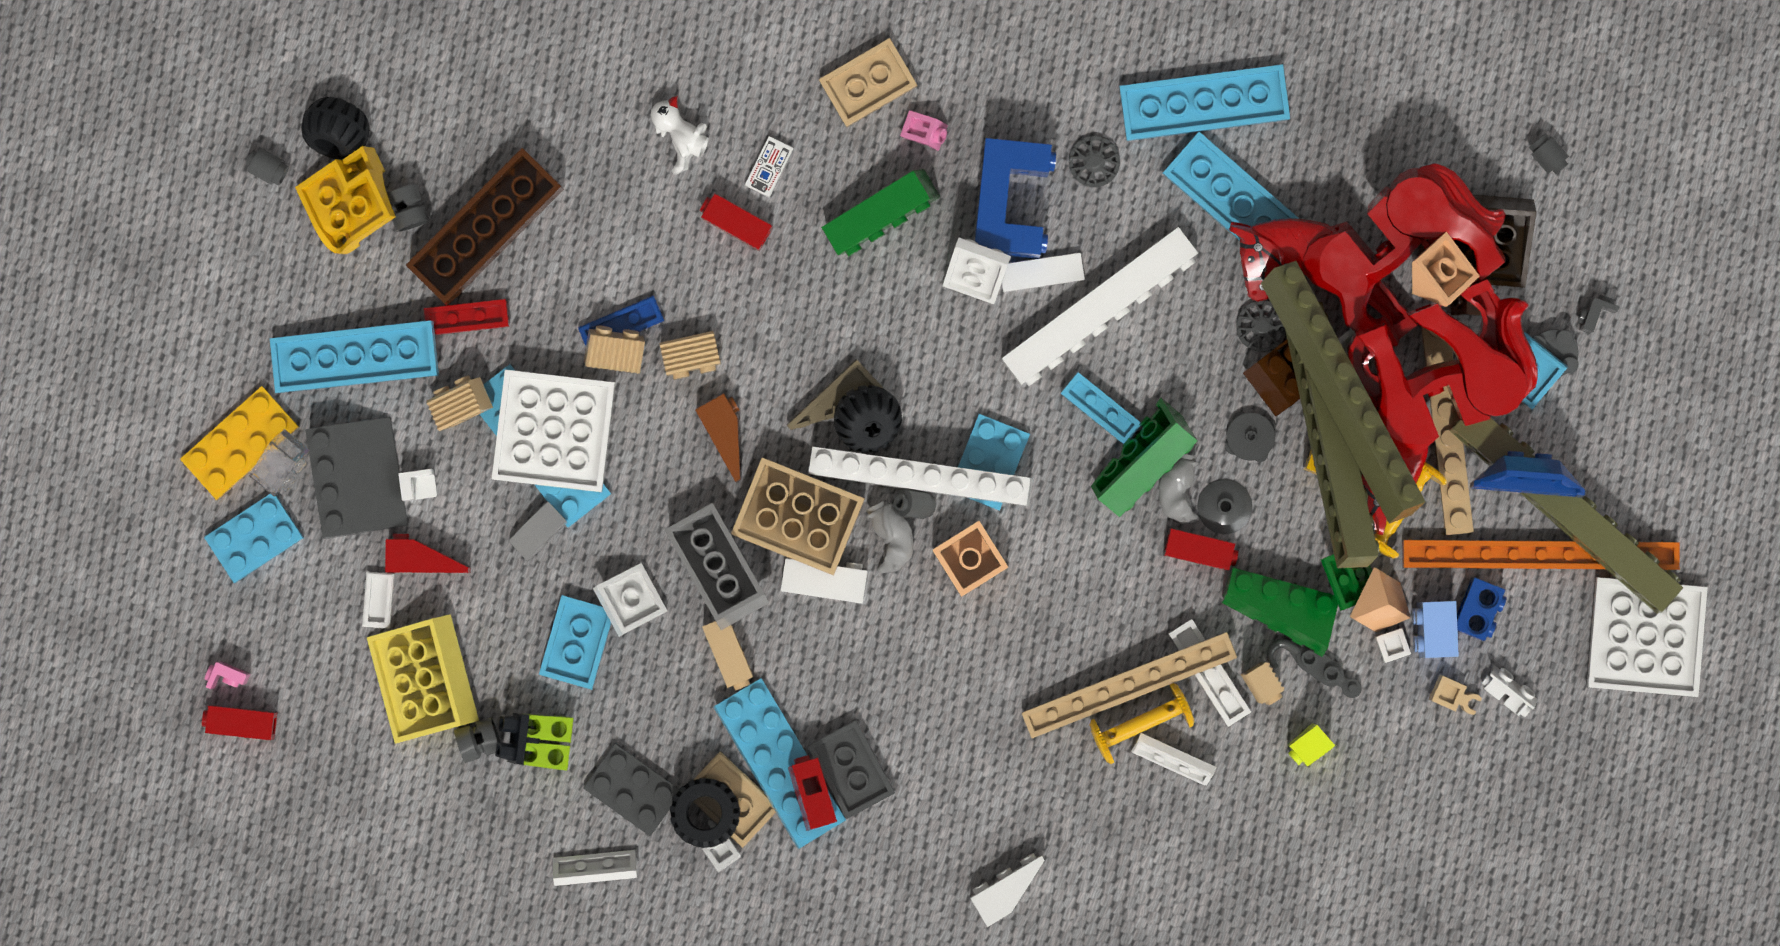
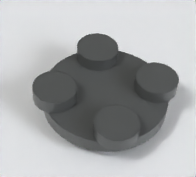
(1562, 346)
(1250, 436)

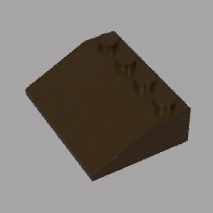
(1513, 239)

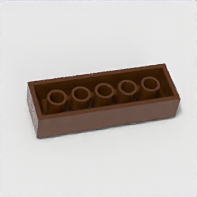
(484, 227)

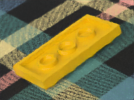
(237, 443)

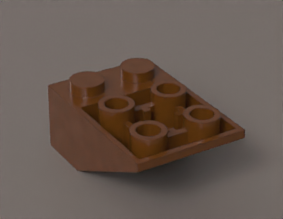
(1275, 379)

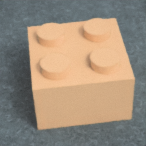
(970, 558)

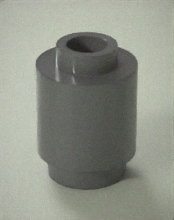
(1549, 154)
(267, 167)
(914, 504)

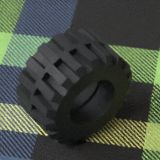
(680, 812)

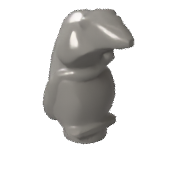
(1173, 492)
(895, 533)

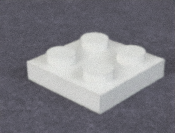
(630, 599)

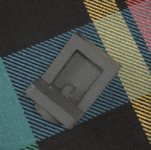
(1589, 316)

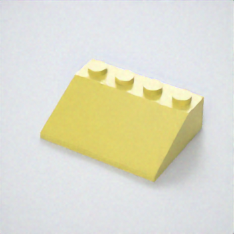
(422, 678)

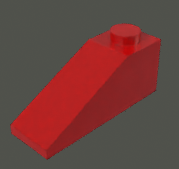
(412, 556)

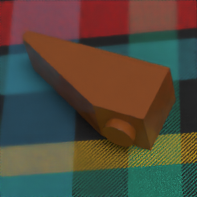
(723, 428)

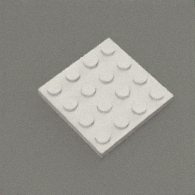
(553, 431)
(1645, 649)

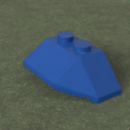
(1529, 475)

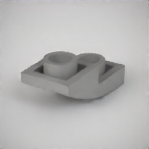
(537, 531)

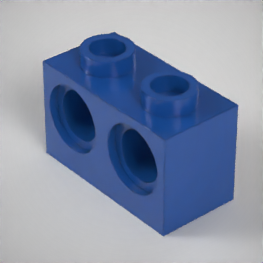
(1472, 606)

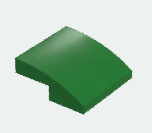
(1345, 582)

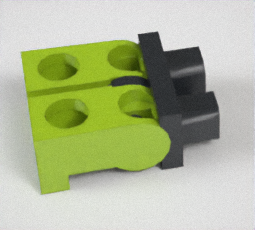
(527, 737)

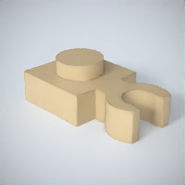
(1451, 695)

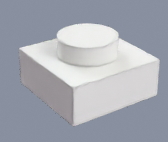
(1393, 645)

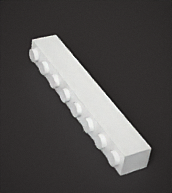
(1099, 306)
(920, 476)

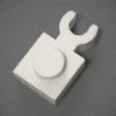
(722, 854)

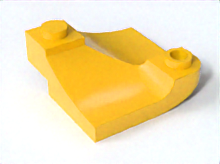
(347, 200)

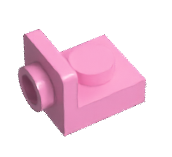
(924, 130)
(230, 674)

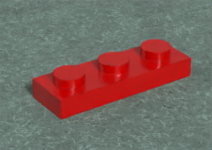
(468, 317)

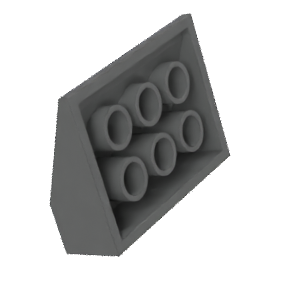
(356, 477)

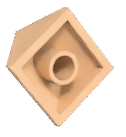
(1442, 272)
(1381, 603)

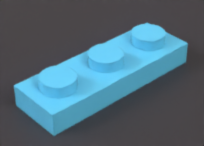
(1101, 408)

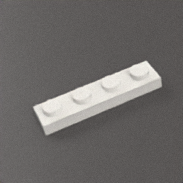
(1214, 680)

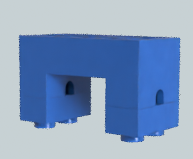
(1000, 161)

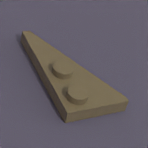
(824, 404)

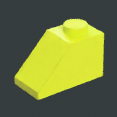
(1310, 745)

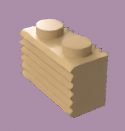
(614, 349)
(690, 354)
(459, 403)
(1263, 683)

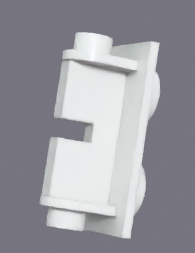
(1519, 696)

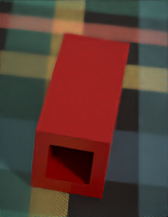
(735, 221)
(1200, 550)
(240, 722)
(811, 793)

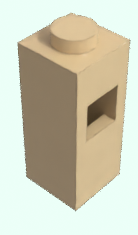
(728, 655)

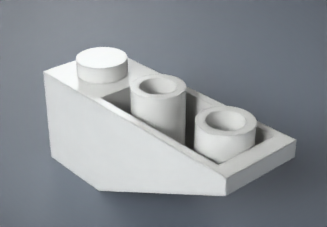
(1002, 896)

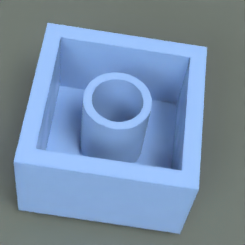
(1436, 629)

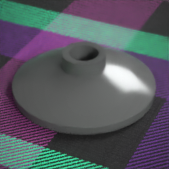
(1210, 510)

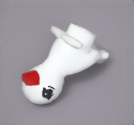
(686, 137)

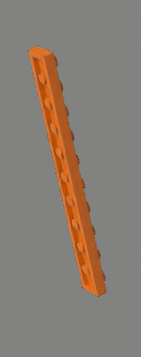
(1518, 554)

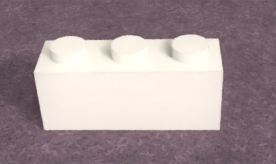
(845, 585)

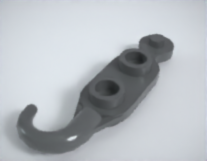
(1319, 667)

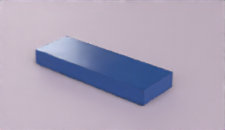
(633, 317)

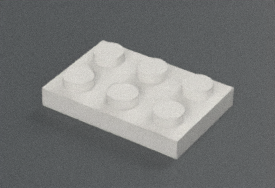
(976, 270)

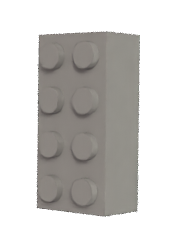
(716, 566)

